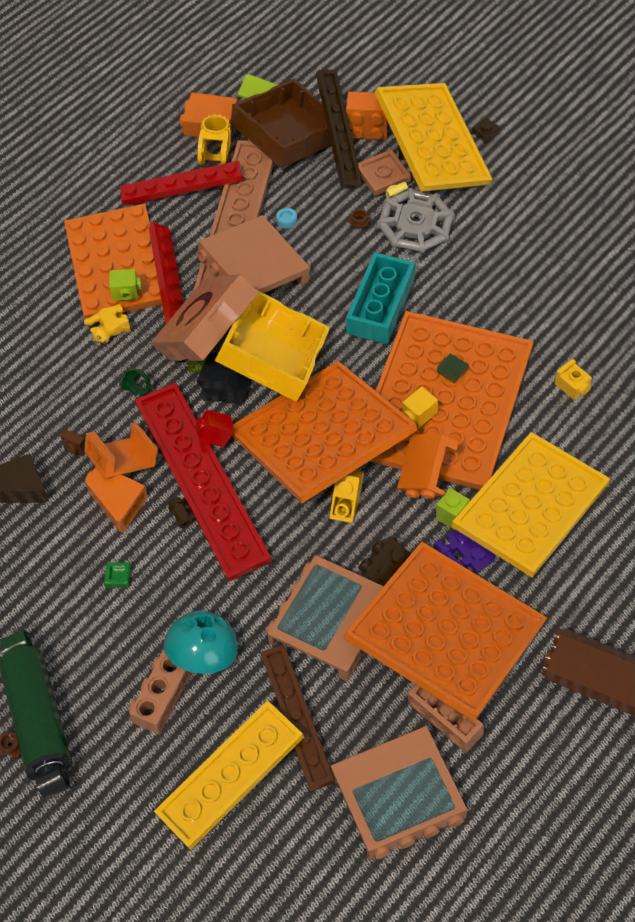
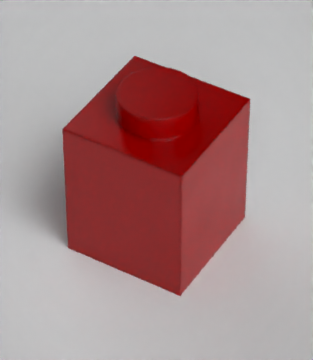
(214, 428)

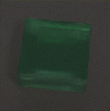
(452, 368)

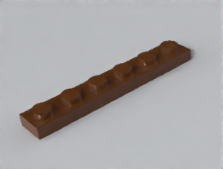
(293, 707)

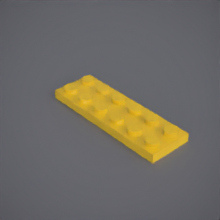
(229, 774)

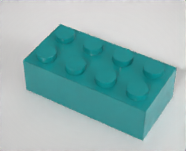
(380, 298)

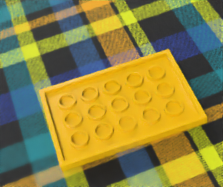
(433, 136)
(531, 504)

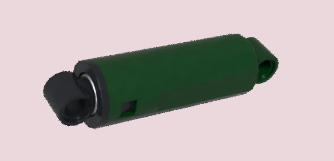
(34, 714)

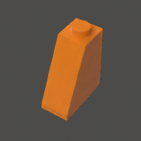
(117, 497)

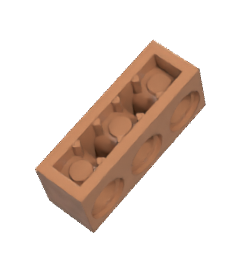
(161, 703)
(449, 721)

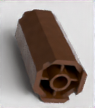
(592, 670)

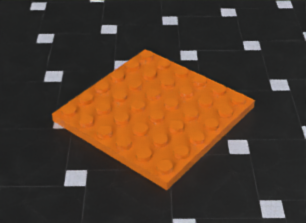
(324, 434)
(446, 630)

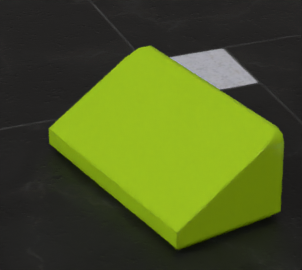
(253, 86)

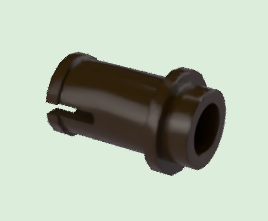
(178, 508)

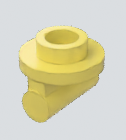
(396, 189)

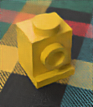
(573, 380)

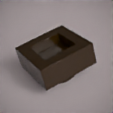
(486, 130)

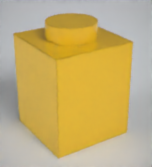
(420, 406)

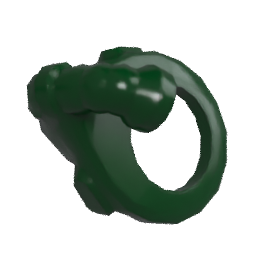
(127, 382)

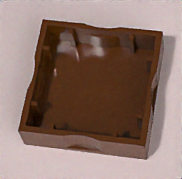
(283, 122)

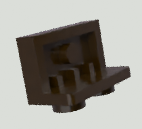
(383, 561)

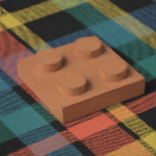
(383, 171)

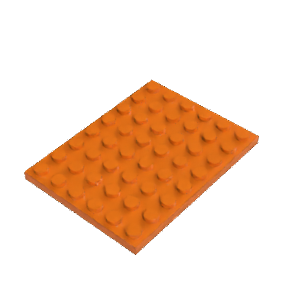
(470, 410)

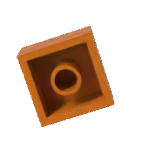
(366, 116)

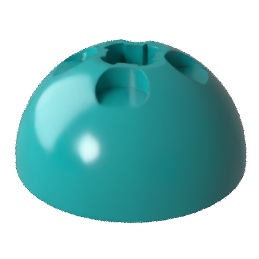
(201, 643)

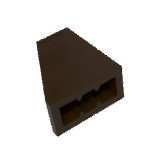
(21, 482)

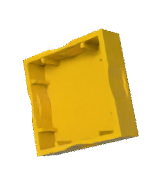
(273, 346)

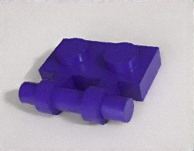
(472, 553)

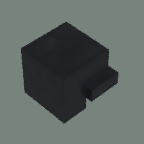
(222, 382)

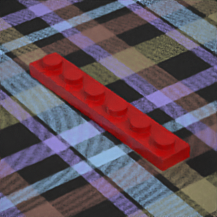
(181, 183)
(166, 270)

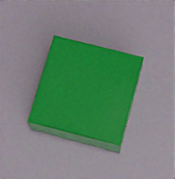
(117, 575)

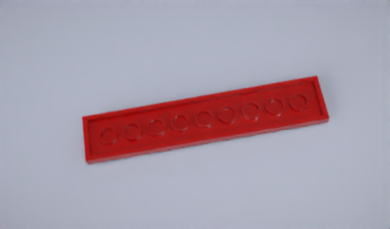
(203, 483)

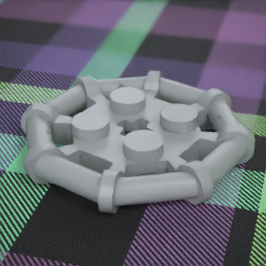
(415, 229)

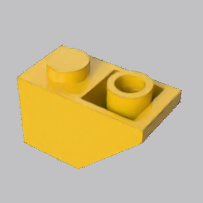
(346, 497)

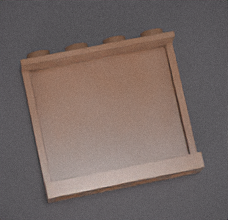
(254, 252)

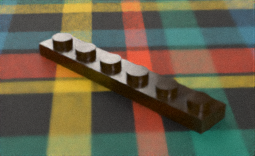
(338, 128)

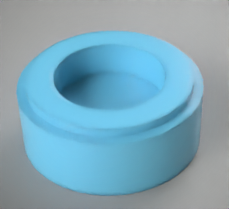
(286, 218)

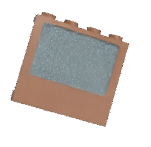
(321, 612)
(399, 792)

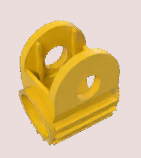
(214, 128)

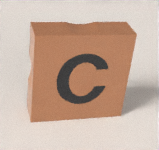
(204, 318)

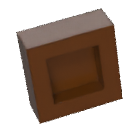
(73, 443)

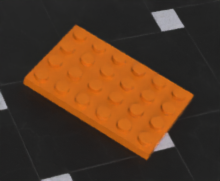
(107, 243)

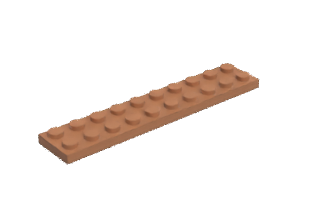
(241, 199)

